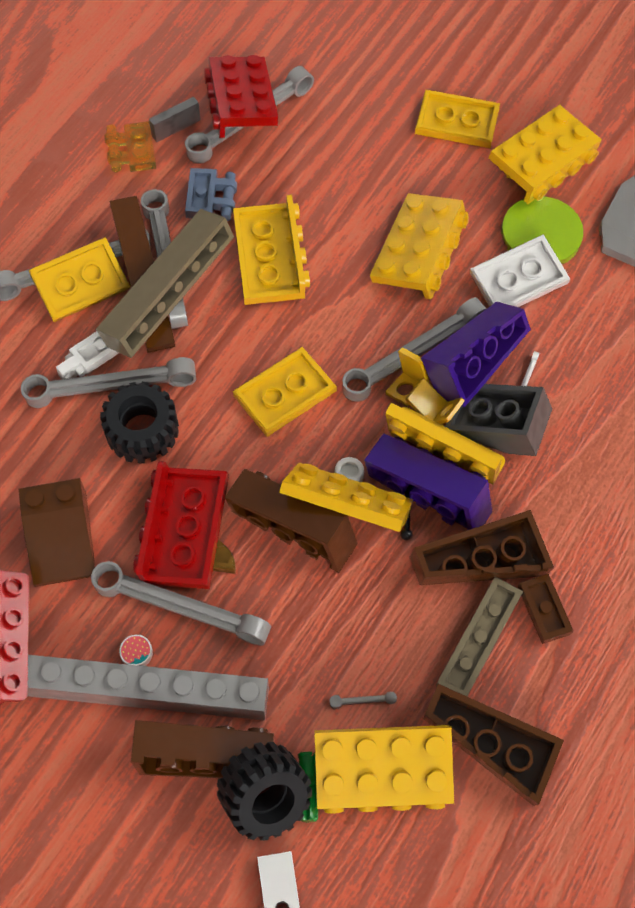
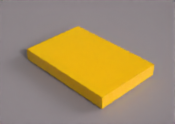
(457, 118)
(79, 279)
(284, 391)

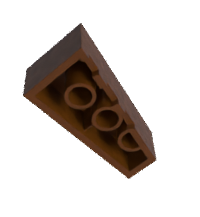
(311, 526)
(497, 549)
(500, 743)
(189, 749)

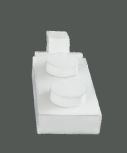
(85, 357)

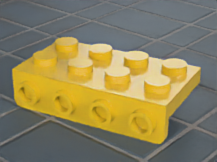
(546, 152)
(421, 243)
(271, 252)
(443, 442)
(347, 496)
(384, 768)

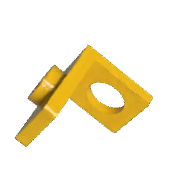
(413, 371)
(431, 404)

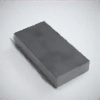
(174, 119)

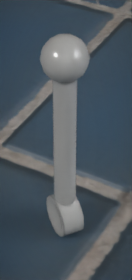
(336, 701)

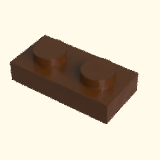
(545, 608)

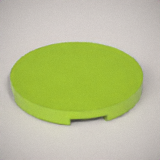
(547, 218)

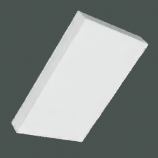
(520, 274)

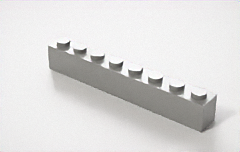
(147, 687)

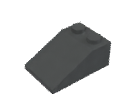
(505, 418)

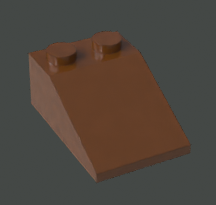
(57, 531)

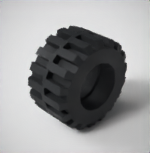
(134, 402)
(275, 808)

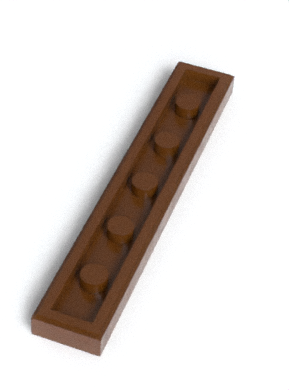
(138, 259)

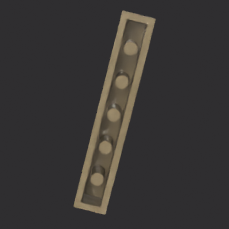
(165, 283)

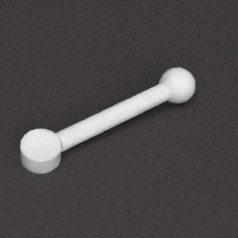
(530, 368)

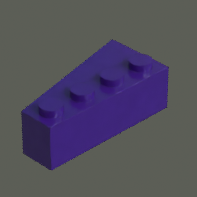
(475, 351)
(431, 481)

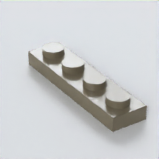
(480, 637)

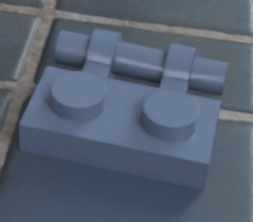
(202, 192)

